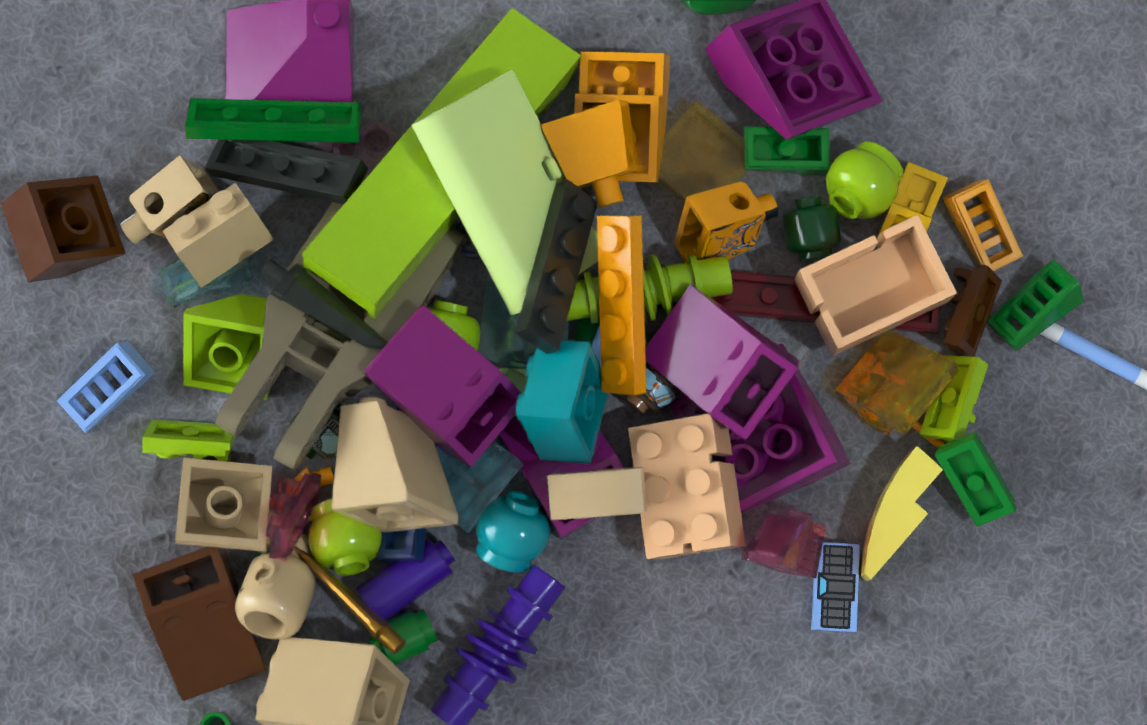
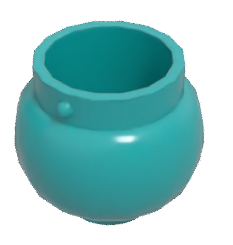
(512, 532)

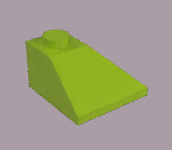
(222, 341)

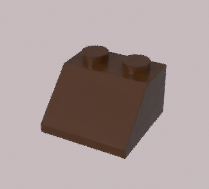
(61, 227)

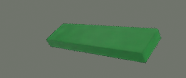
(273, 120)

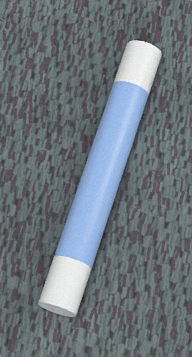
(1096, 354)

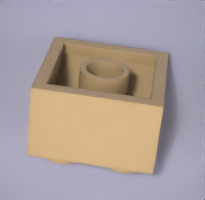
(217, 235)

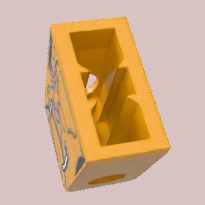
(722, 221)

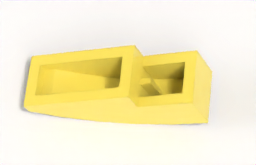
(896, 511)

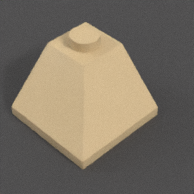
(223, 504)

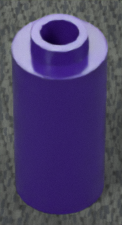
(406, 581)

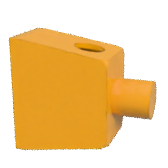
(595, 148)

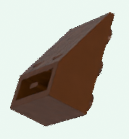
(196, 621)

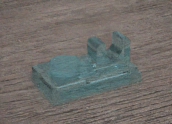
(182, 287)

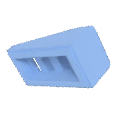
(131, 359)

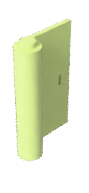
(498, 179)

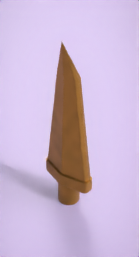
(377, 626)

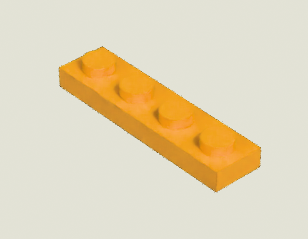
(621, 304)

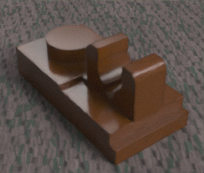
(973, 309)

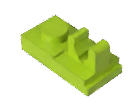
(953, 407)
(178, 438)

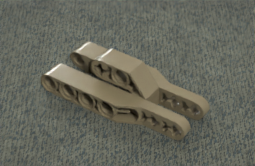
(325, 353)

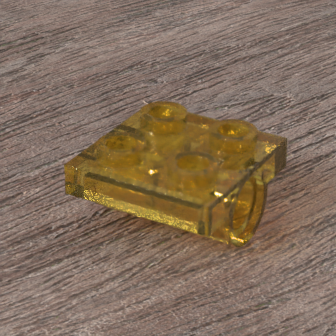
(895, 382)

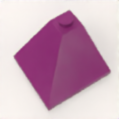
(291, 51)
(793, 67)
(786, 448)

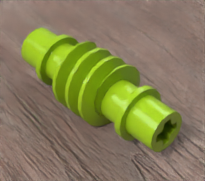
(661, 285)

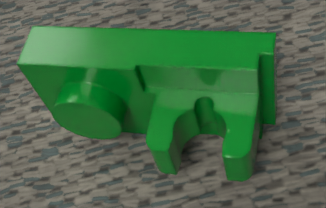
(976, 479)

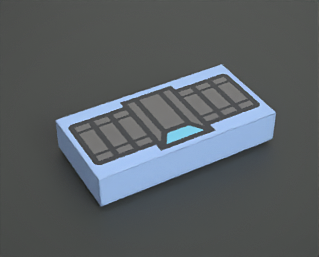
(836, 588)

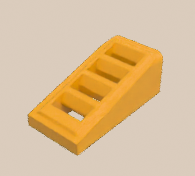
(970, 232)

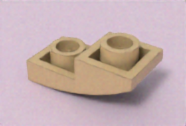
(597, 493)

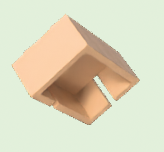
(875, 290)
(688, 496)

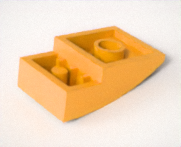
(644, 84)

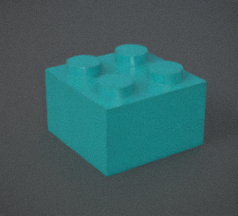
(563, 403)

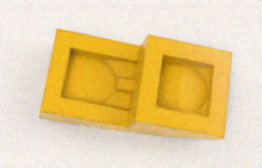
(916, 195)

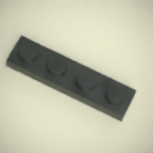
(287, 168)
(556, 267)

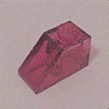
(787, 544)

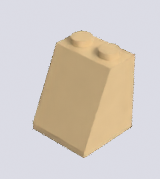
(389, 471)
(331, 685)

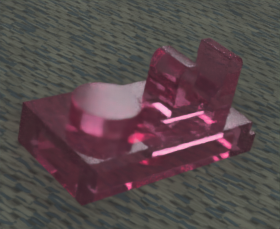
(291, 513)

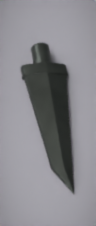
(312, 298)

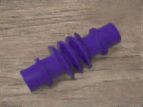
(498, 648)

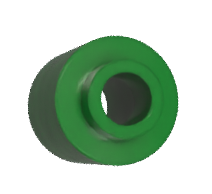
(415, 630)

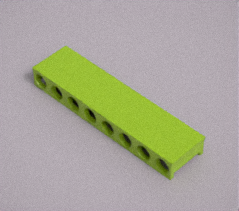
(402, 203)

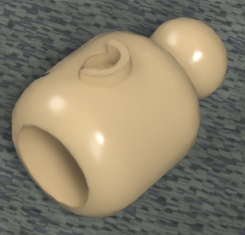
(276, 594)

